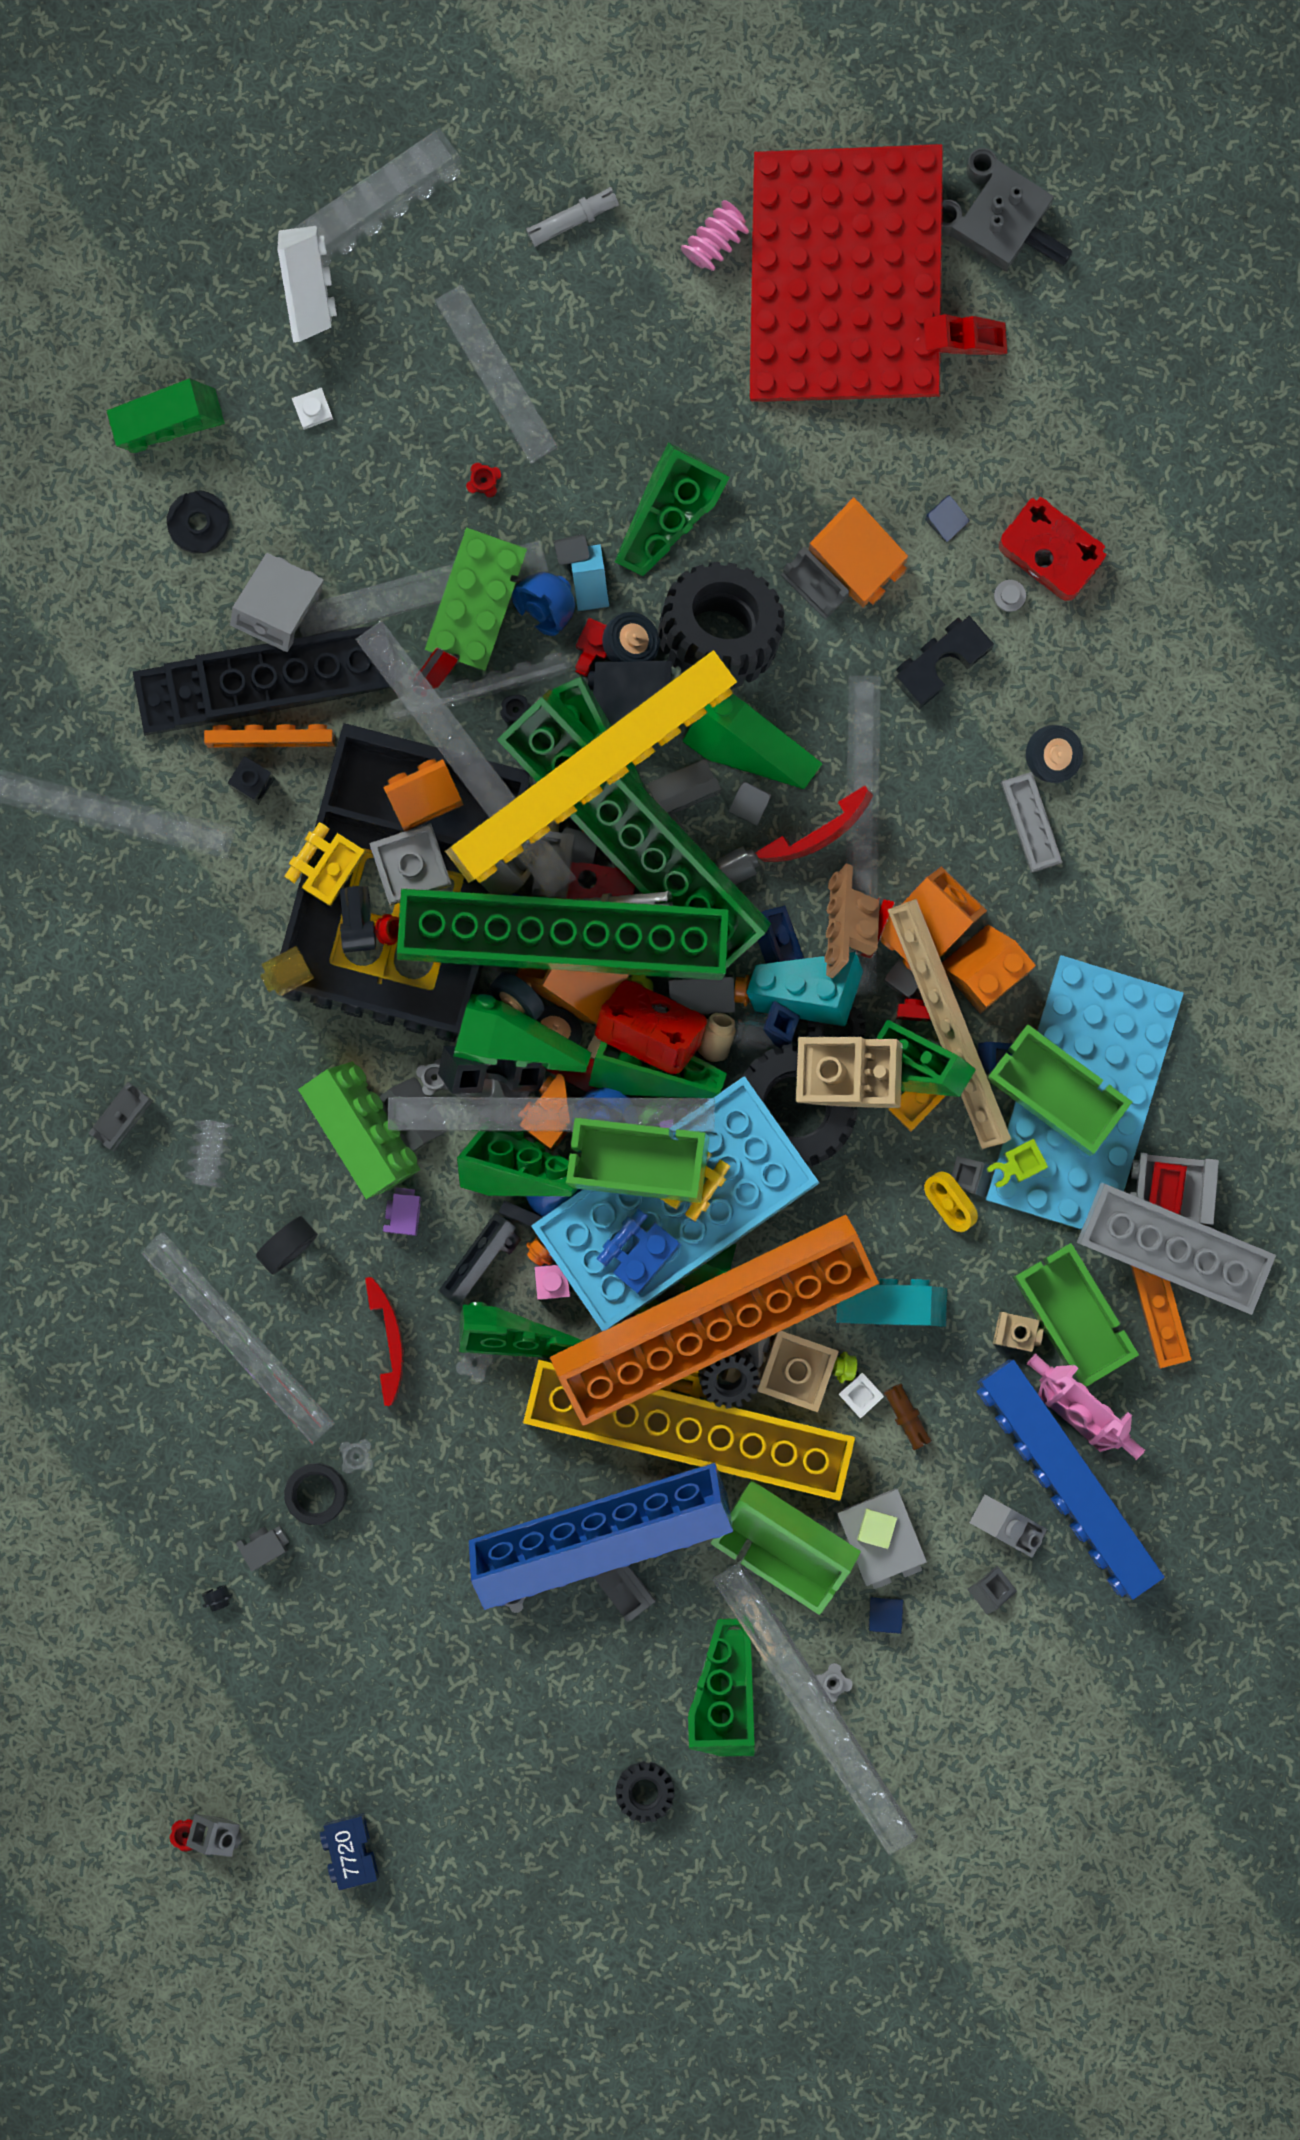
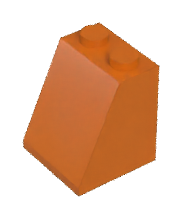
(859, 553)
(946, 910)
(987, 967)
(574, 990)

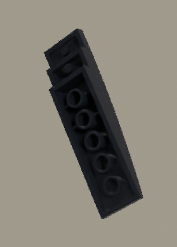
(254, 681)

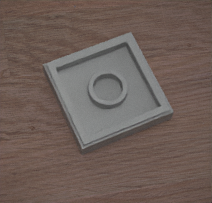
(410, 862)

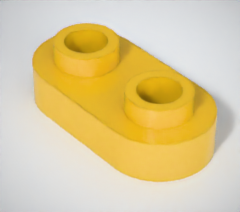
(951, 1201)

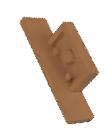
(851, 921)

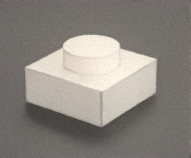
(312, 408)
(861, 1395)

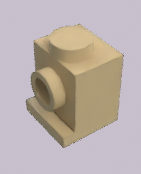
(1005, 1330)

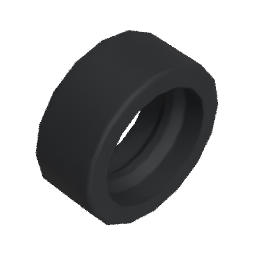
(286, 1245)
(296, 1478)

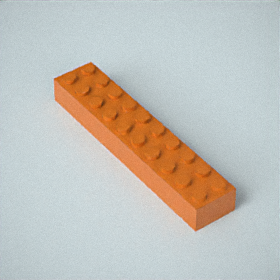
(714, 1320)

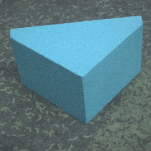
(590, 581)

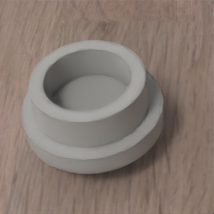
(1010, 595)

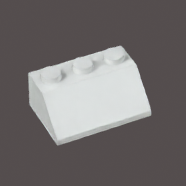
(305, 281)

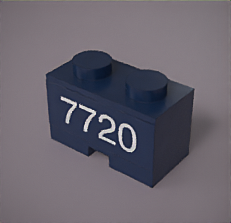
(346, 1843)

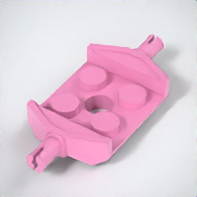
(1082, 1409)

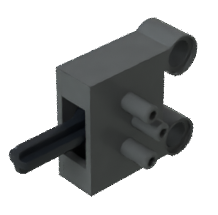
(1003, 215)

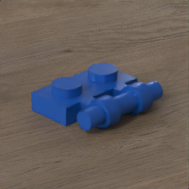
(646, 1257)

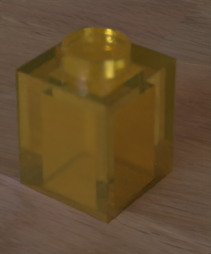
(286, 972)

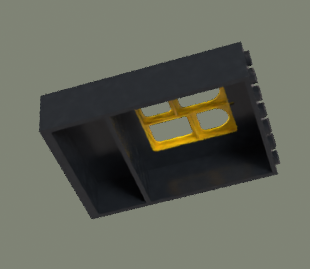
(362, 813)

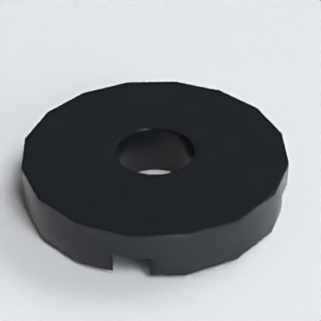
(198, 540)

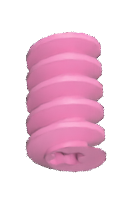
(715, 236)

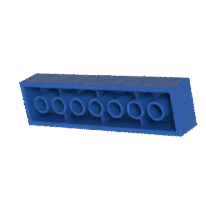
(1070, 1479)
(599, 1536)

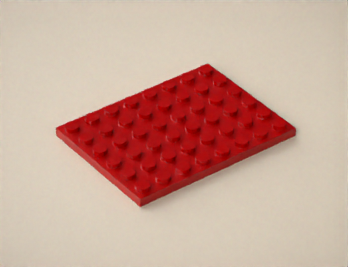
(845, 273)

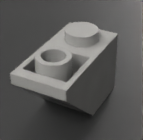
(1008, 1526)

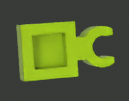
(1022, 1162)

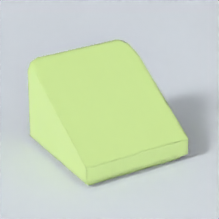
(876, 1528)

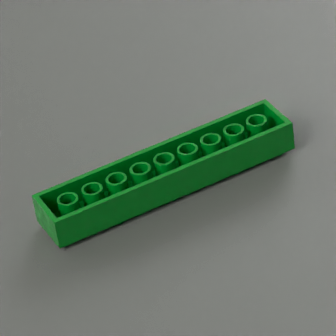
(633, 826)
(562, 934)

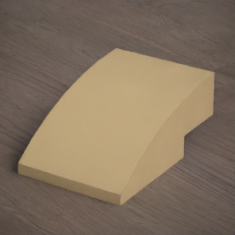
(849, 1072)
(793, 1370)

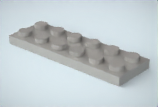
(1176, 1248)

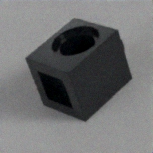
(251, 780)

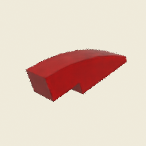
(965, 335)

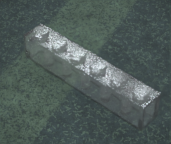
(385, 194)

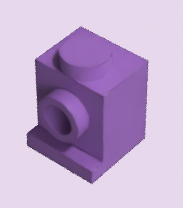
(403, 1212)

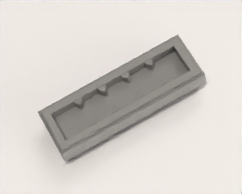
(1031, 822)

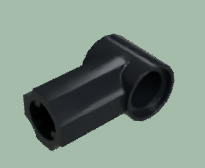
(357, 927)

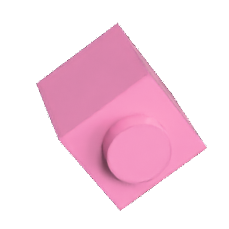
(551, 1283)

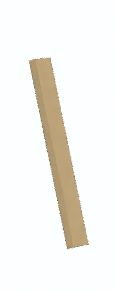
(948, 1020)

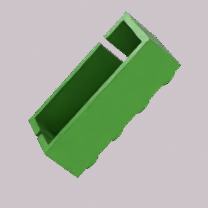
(476, 598)
(1059, 1090)
(359, 1129)
(638, 1160)
(1075, 1315)
(788, 1548)

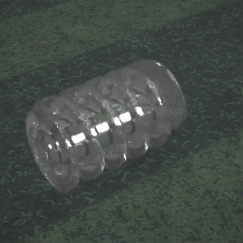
(209, 1153)

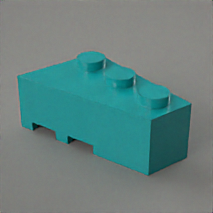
(806, 989)
(896, 1304)

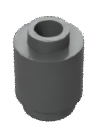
(738, 864)

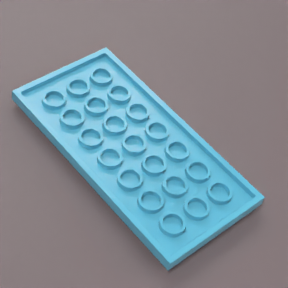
(1121, 1035)
(761, 1182)

